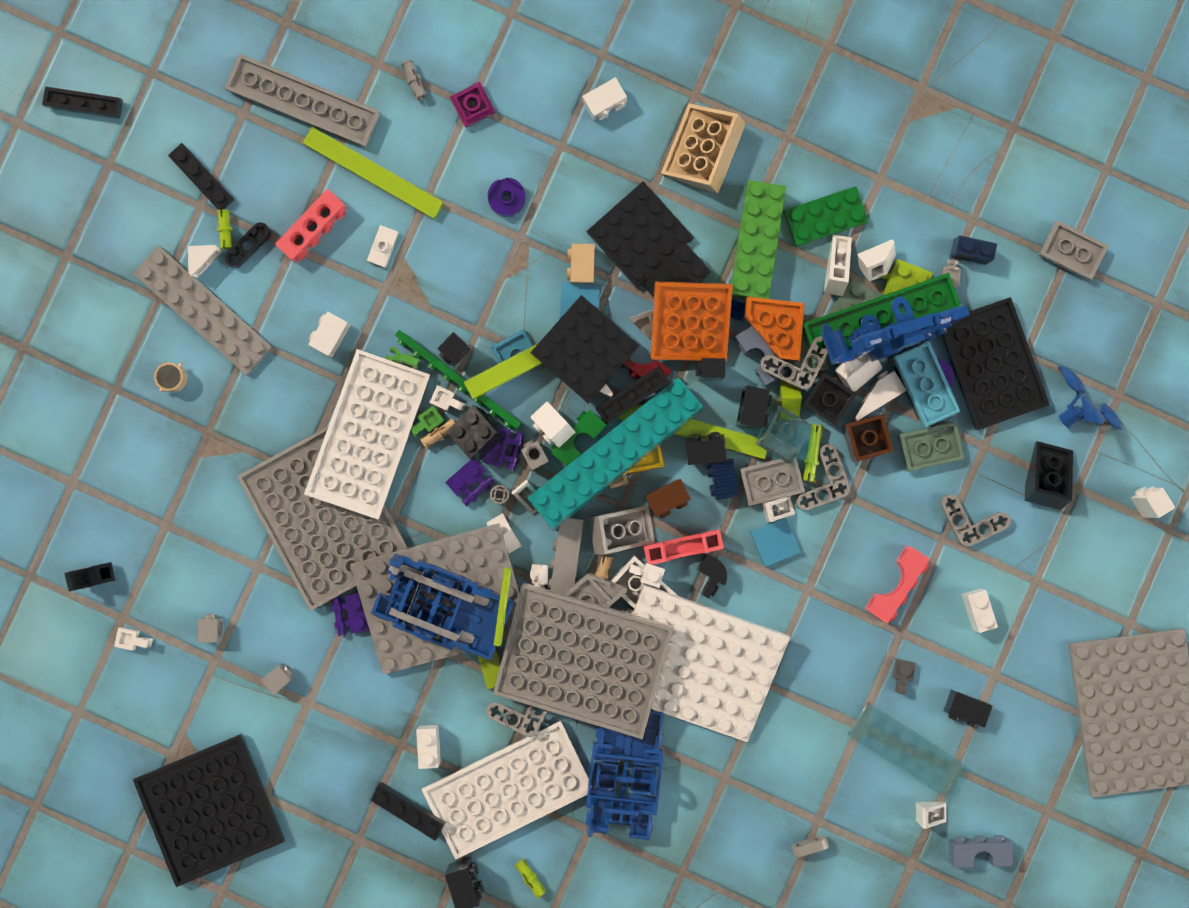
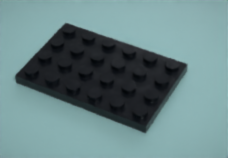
(994, 365)

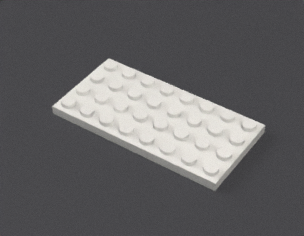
(367, 434)
(508, 789)

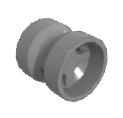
(502, 496)

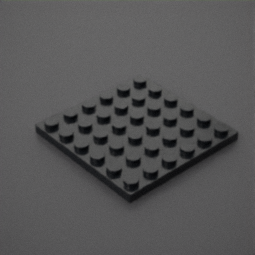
(208, 810)

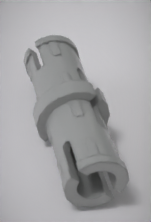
(414, 79)

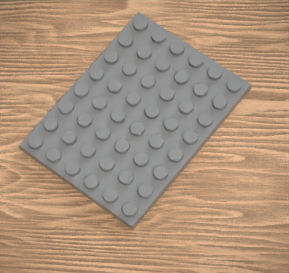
(311, 534)
(473, 554)
(583, 660)
(1133, 710)

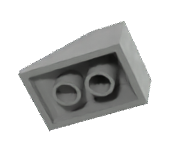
(621, 530)

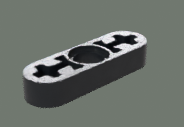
(248, 253)

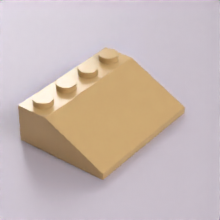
(704, 147)

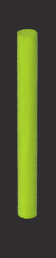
(502, 606)

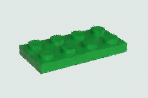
(825, 216)

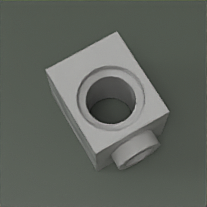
(534, 464)
(210, 628)
(278, 678)

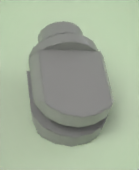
(954, 271)

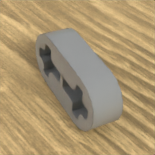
(810, 846)

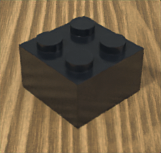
(829, 399)
(753, 408)
(475, 433)
(464, 883)

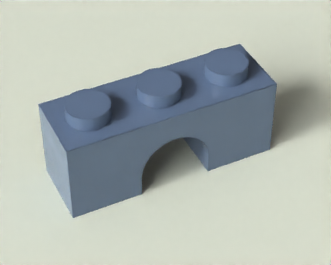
(751, 340)
(963, 851)

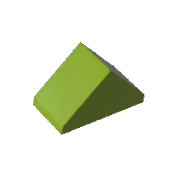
(790, 397)

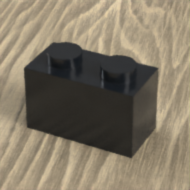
(453, 349)
(710, 369)
(706, 448)
(967, 708)

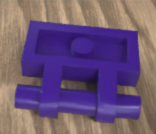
(497, 453)
(466, 477)
(356, 615)

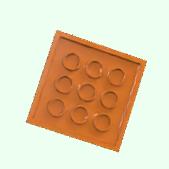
(690, 320)

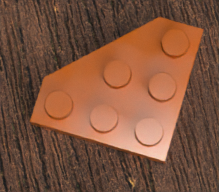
(777, 324)

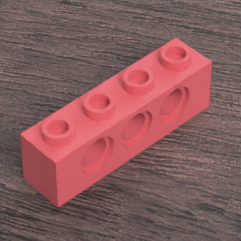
(300, 228)

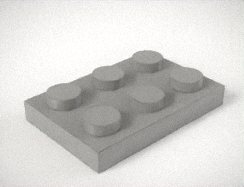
(1073, 250)
(771, 481)

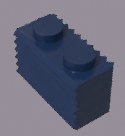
(973, 250)
(723, 480)

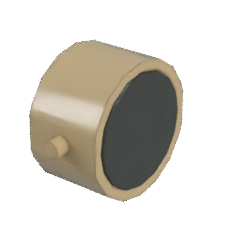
(170, 377)

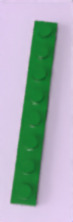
(451, 376)

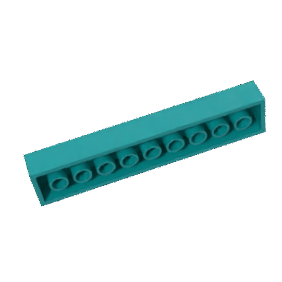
(615, 454)

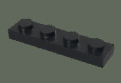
(82, 102)
(201, 177)
(632, 394)
(408, 811)

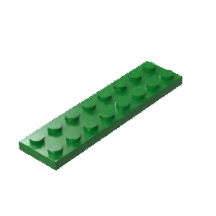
(924, 299)

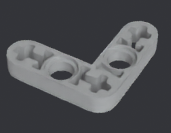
(797, 372)
(832, 480)
(966, 527)
(522, 719)

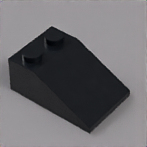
(680, 267)
(1050, 476)

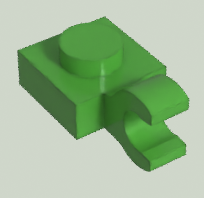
(407, 360)
(429, 420)

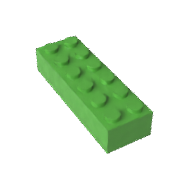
(757, 240)

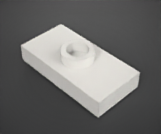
(382, 246)

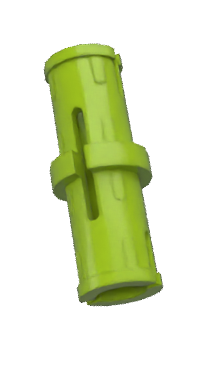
(224, 229)
(530, 878)

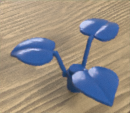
(1089, 411)

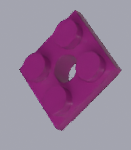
(472, 115)

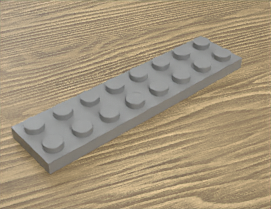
(302, 100)
(203, 310)

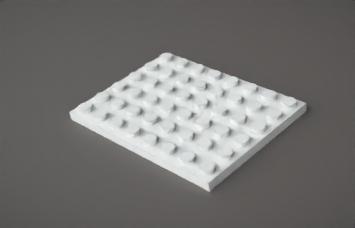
(714, 663)

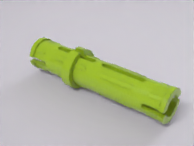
(813, 453)

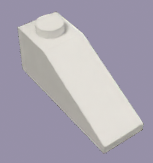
(838, 265)
(880, 393)

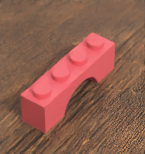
(683, 546)
(911, 565)

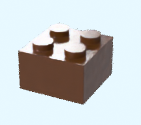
(867, 438)
(667, 498)

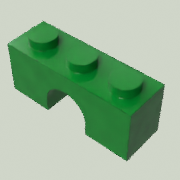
(587, 424)

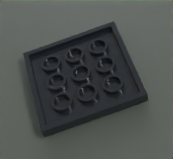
(639, 234)
(584, 349)

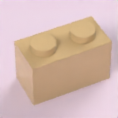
(581, 264)

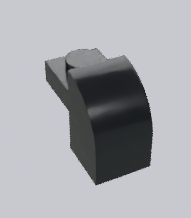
(715, 571)
(90, 576)

